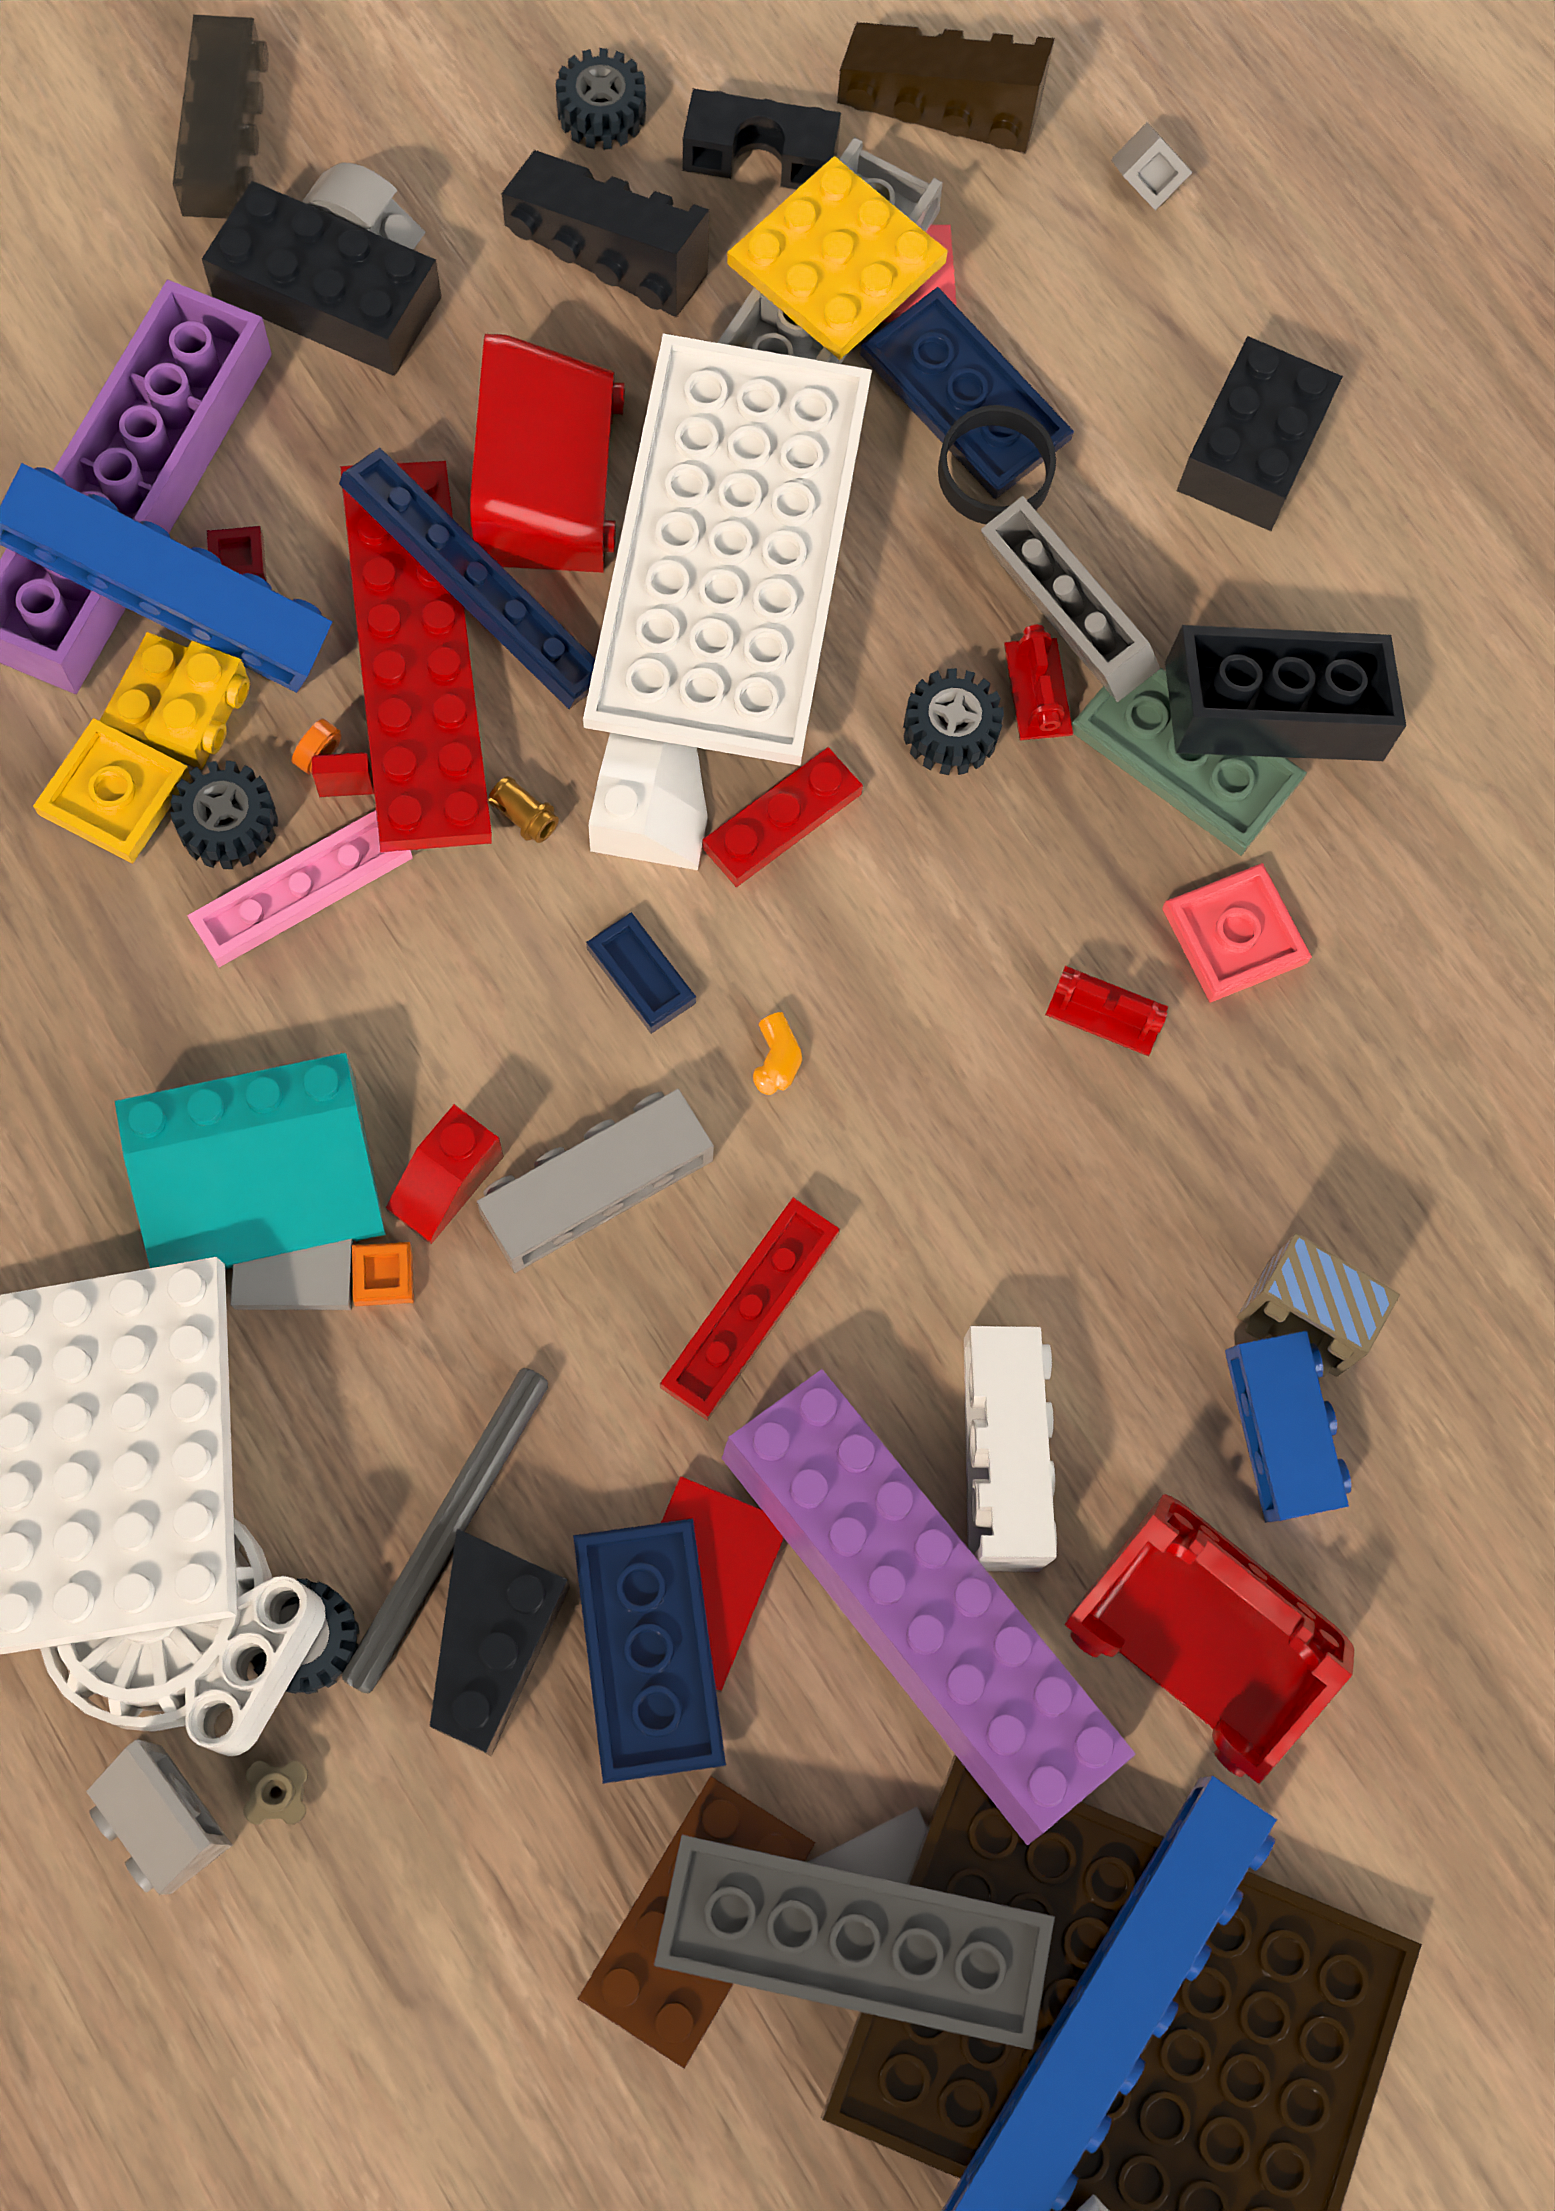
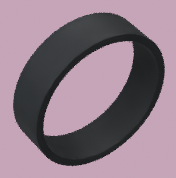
(994, 416)

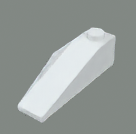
(649, 802)

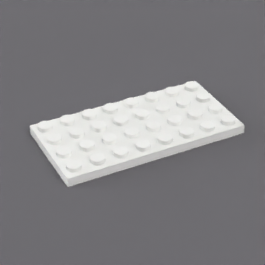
(728, 550)

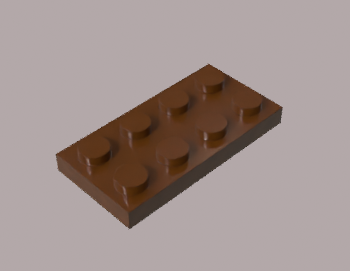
(661, 2004)

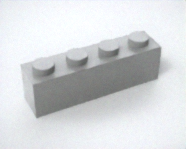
(1070, 599)
(595, 1179)

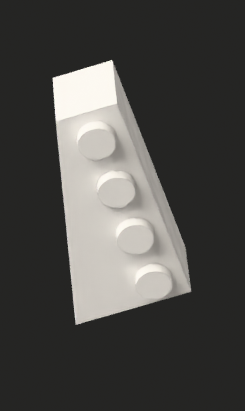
(1008, 1449)

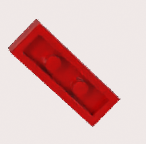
(782, 817)

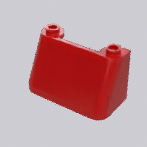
(542, 457)
(1215, 1636)

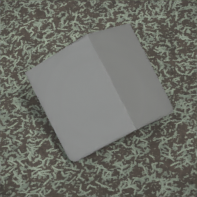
(1151, 166)

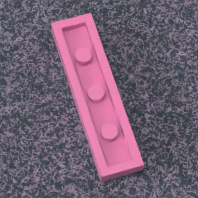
(294, 890)

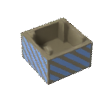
(1321, 1295)

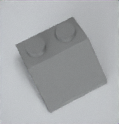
(156, 1818)

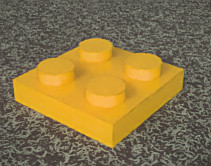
(112, 790)

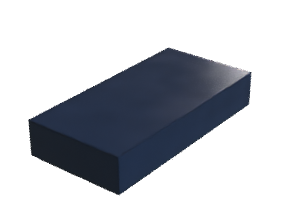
(641, 972)

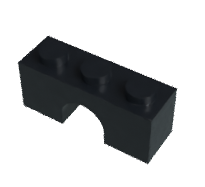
(729, 125)

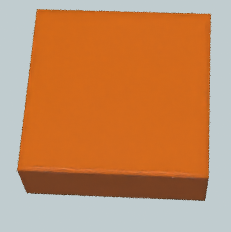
(382, 1274)

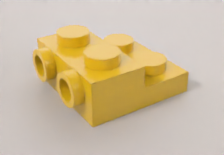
(178, 698)

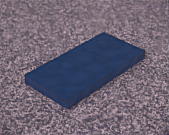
(950, 368)
(648, 1651)

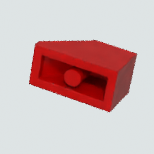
(444, 1173)

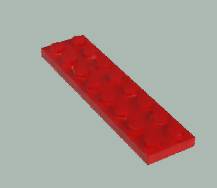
(416, 687)

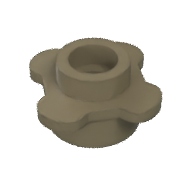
(289, 1805)

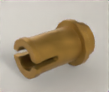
(533, 818)

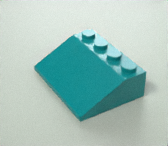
(251, 1164)

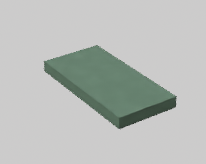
(1220, 793)

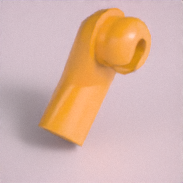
(782, 1059)

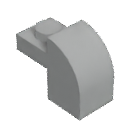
(364, 200)

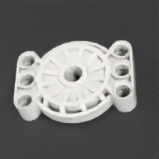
(199, 1666)

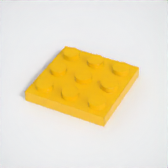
(837, 257)

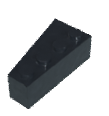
(610, 230)

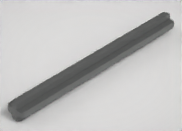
(439, 1538)

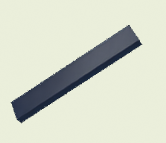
(471, 576)

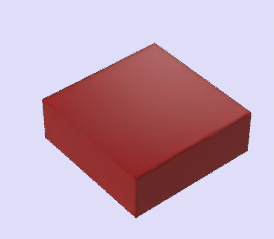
(342, 774)

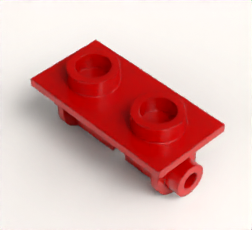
(1038, 685)
(1107, 1011)

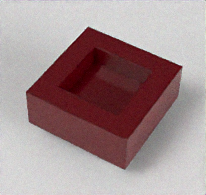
(239, 549)

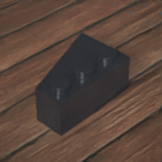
(490, 1639)

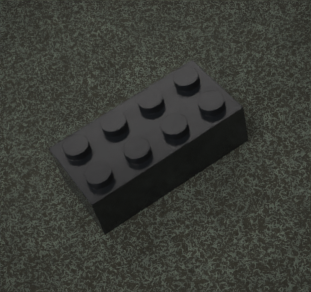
(322, 277)
(1284, 693)

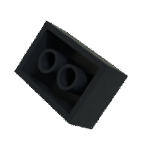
(1258, 433)

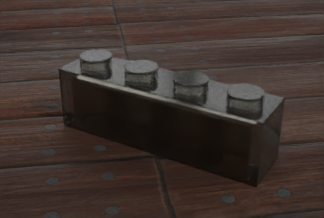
(219, 115)

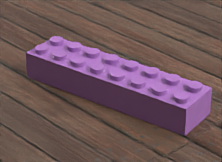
(142, 452)
(926, 1606)

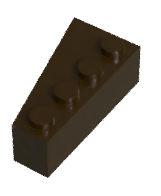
(947, 81)

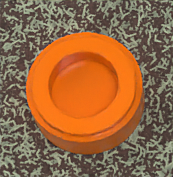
(318, 740)

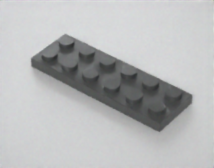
(855, 1942)

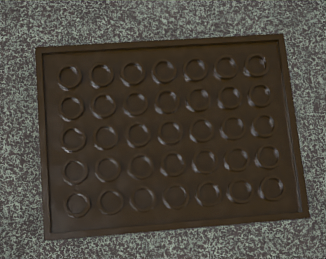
(1241, 2099)

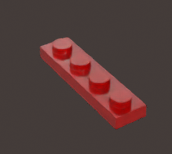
(749, 1309)

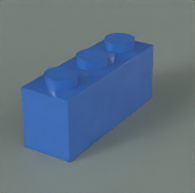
(1288, 1426)

